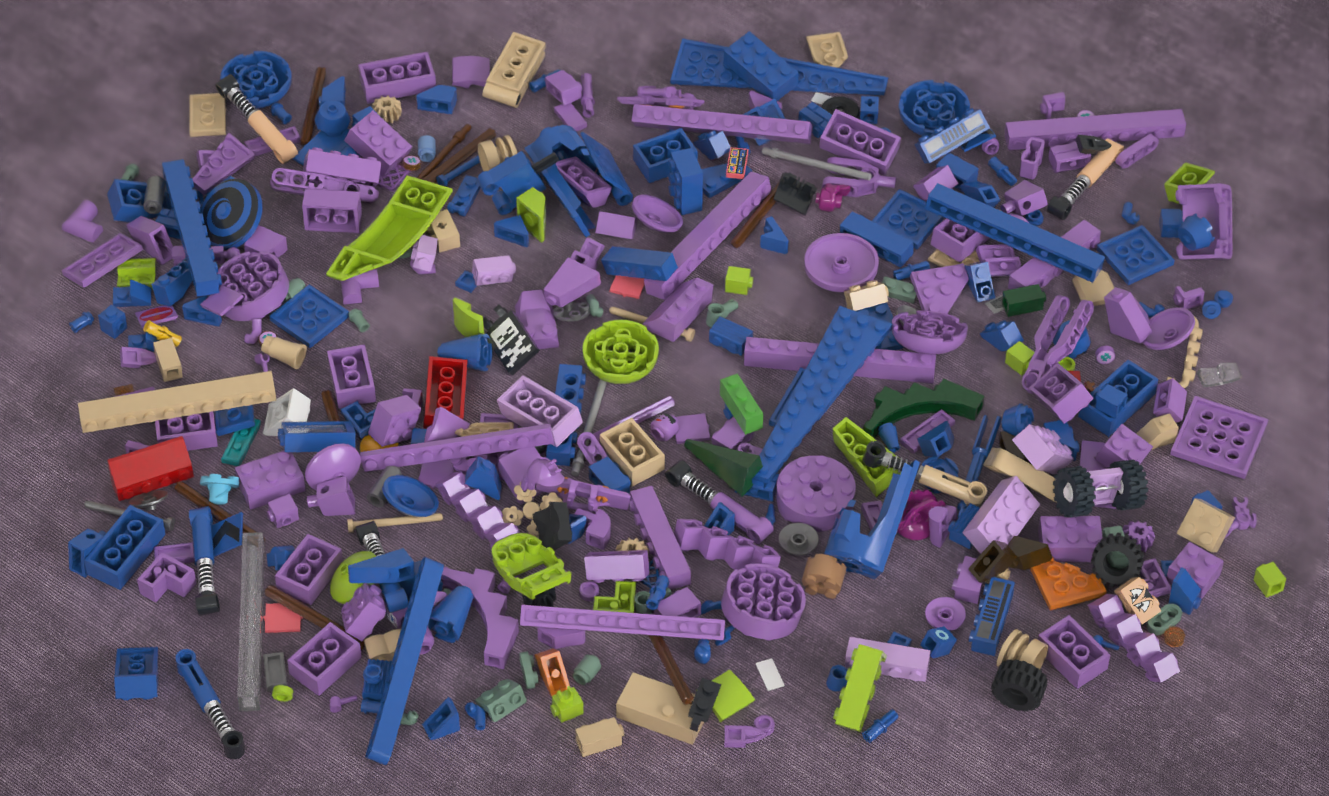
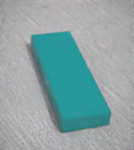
(240, 445)

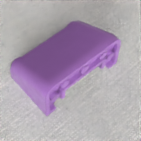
(1214, 204)

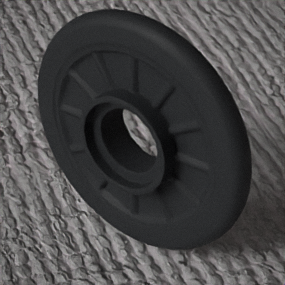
(844, 103)

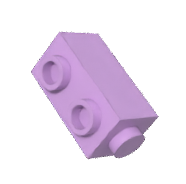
(424, 252)
(493, 270)

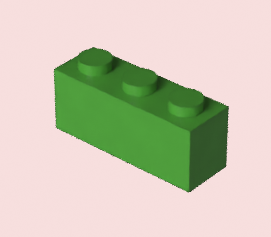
(741, 404)

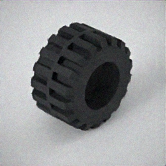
(1121, 544)
(1019, 685)

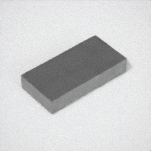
(274, 670)

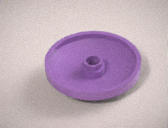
(841, 262)

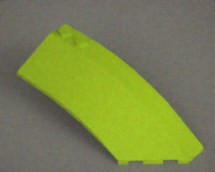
(394, 230)

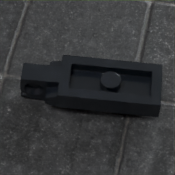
(703, 702)

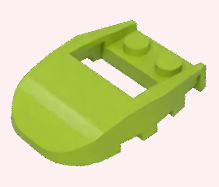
(524, 552)

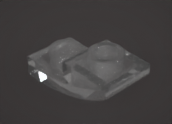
(1221, 375)

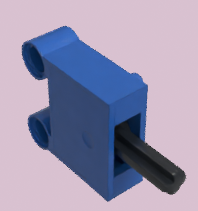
(514, 177)

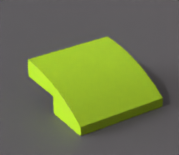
(138, 270)
(465, 320)
(731, 697)

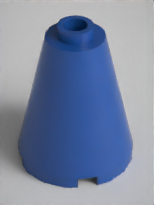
(472, 348)
(451, 614)

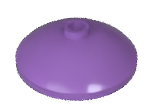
(657, 214)
(1169, 328)
(333, 463)

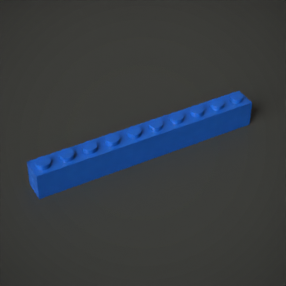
(190, 228)
(1015, 232)

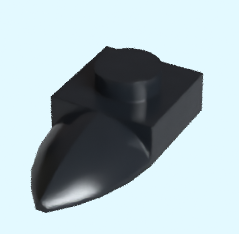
(1091, 144)

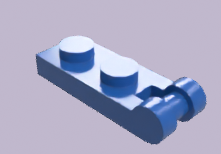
(464, 196)

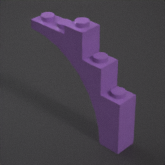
(492, 607)

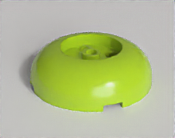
(608, 355)

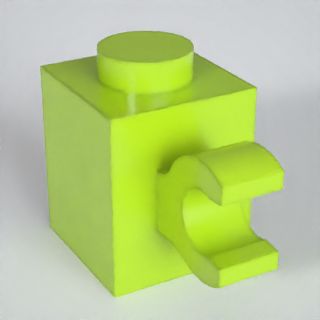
(567, 704)

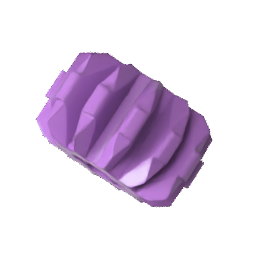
(1141, 532)

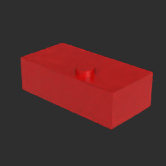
(445, 387)

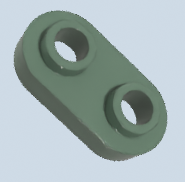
(1163, 620)
(529, 675)

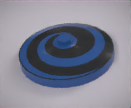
(231, 213)

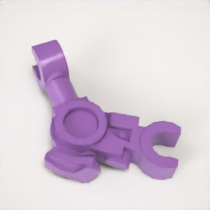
(1242, 517)

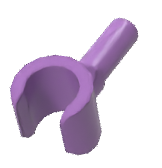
(262, 360)
(336, 702)

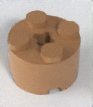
(823, 575)

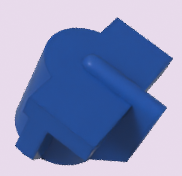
(279, 556)

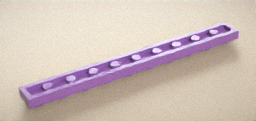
(457, 447)
(622, 622)

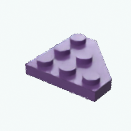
(939, 287)

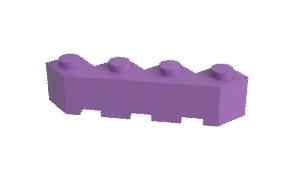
(472, 507)
(716, 544)
(1127, 632)

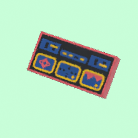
(737, 163)

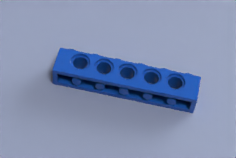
(569, 388)

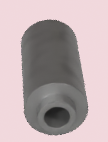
(154, 195)
(376, 495)

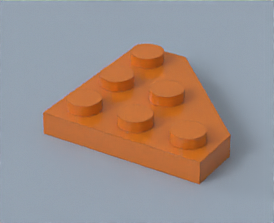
(1066, 584)

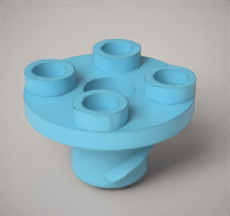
(219, 487)

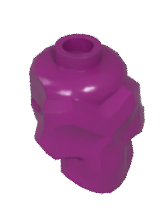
(831, 196)

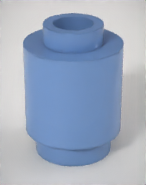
(426, 148)

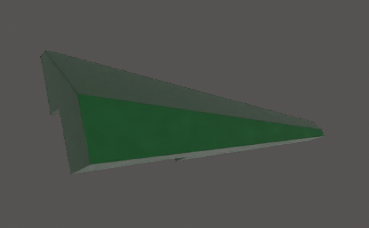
(731, 465)

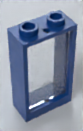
(315, 435)

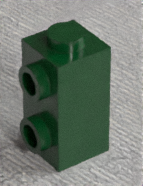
(1023, 300)

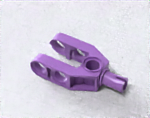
(860, 187)

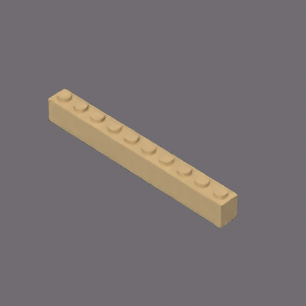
(177, 401)

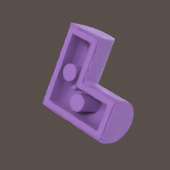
(80, 222)
(352, 287)
(939, 522)
(1155, 578)

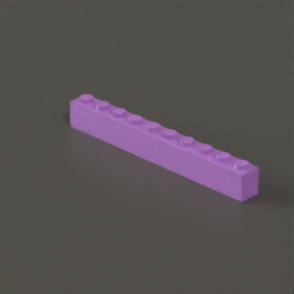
(730, 124)
(1112, 126)
(712, 231)
(880, 365)

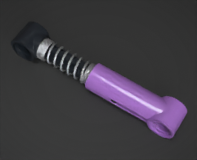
(755, 527)

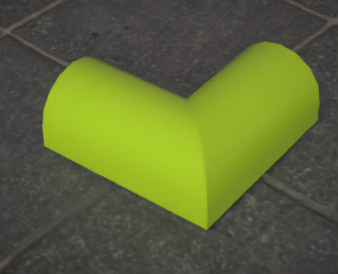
(623, 600)

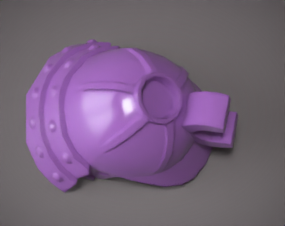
(542, 472)

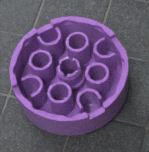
(260, 282)
(814, 491)
(763, 601)

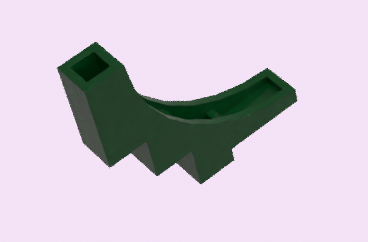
(918, 400)

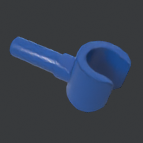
(1100, 640)

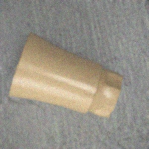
(285, 351)

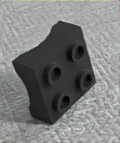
(553, 525)

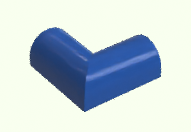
(359, 418)

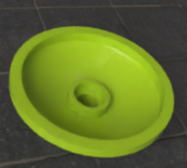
(340, 587)

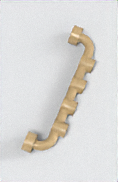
(1191, 360)

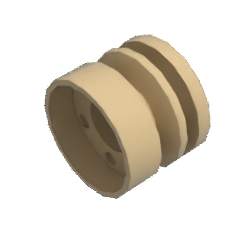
(492, 156)
(1019, 648)

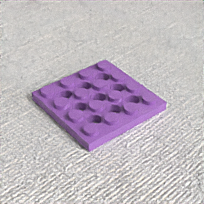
(1219, 413)

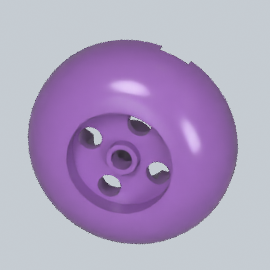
(929, 332)

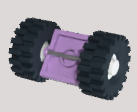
(1119, 484)

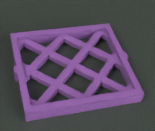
(399, 180)

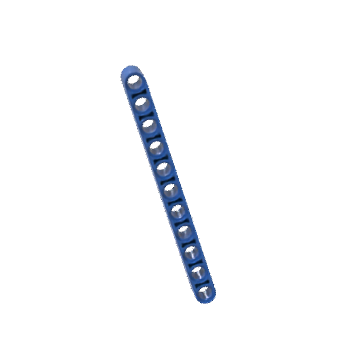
(404, 661)

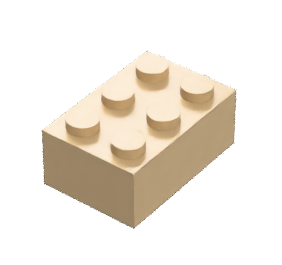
(633, 451)

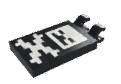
(510, 340)

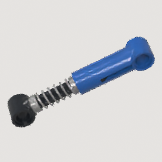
(201, 521)
(393, 592)
(209, 702)

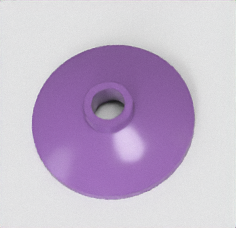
(948, 608)

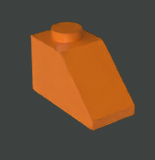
(552, 670)

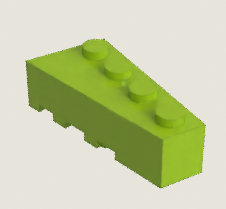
(853, 443)
(859, 687)

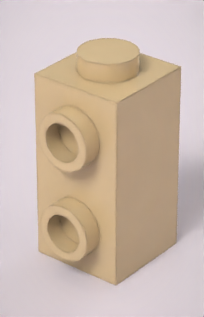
(866, 296)
(168, 359)
(599, 736)

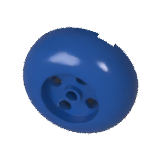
(253, 72)
(931, 105)

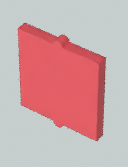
(627, 286)
(281, 619)

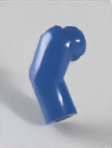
(1128, 215)
(1152, 311)
(477, 714)

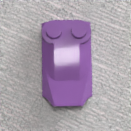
(537, 318)

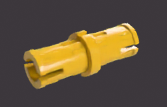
(161, 332)

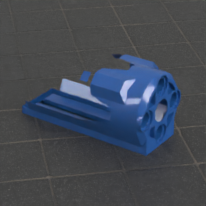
(566, 144)
(870, 552)

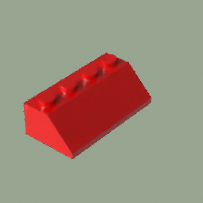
(150, 468)

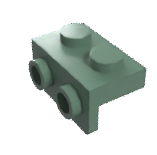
(501, 699)

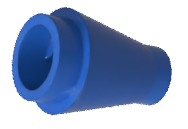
(889, 436)

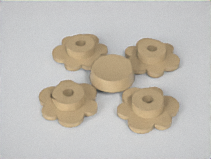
(528, 509)

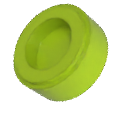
(1068, 364)
(282, 693)

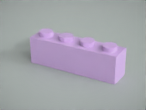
(900, 660)

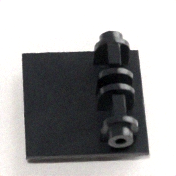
(794, 193)

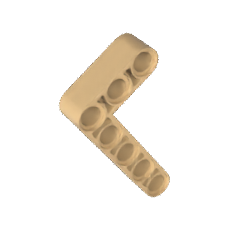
(1009, 464)

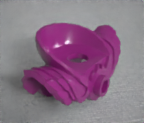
(915, 517)

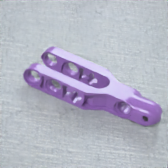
(323, 183)
(1041, 360)

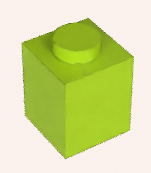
(738, 280)
(1019, 357)
(1269, 579)

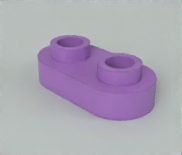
(592, 450)

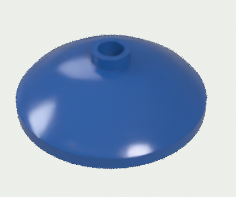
(410, 496)

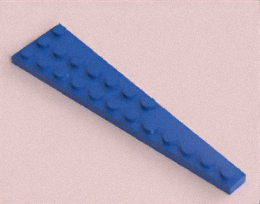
(704, 66)
(837, 358)

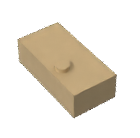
(656, 708)

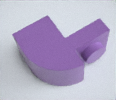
(589, 253)
(597, 528)

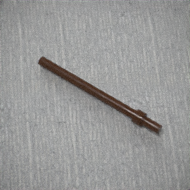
(457, 138)

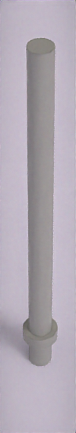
(774, 153)
(578, 462)

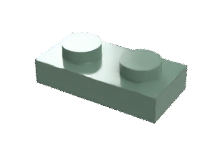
(900, 290)

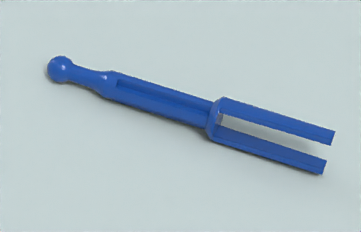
(980, 454)

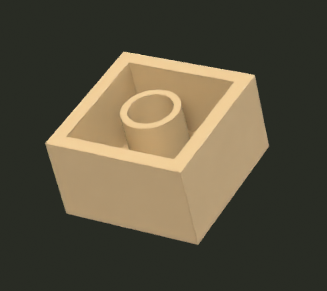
(1205, 525)

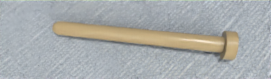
(689, 334)
(395, 521)

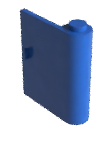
(328, 144)
(609, 170)

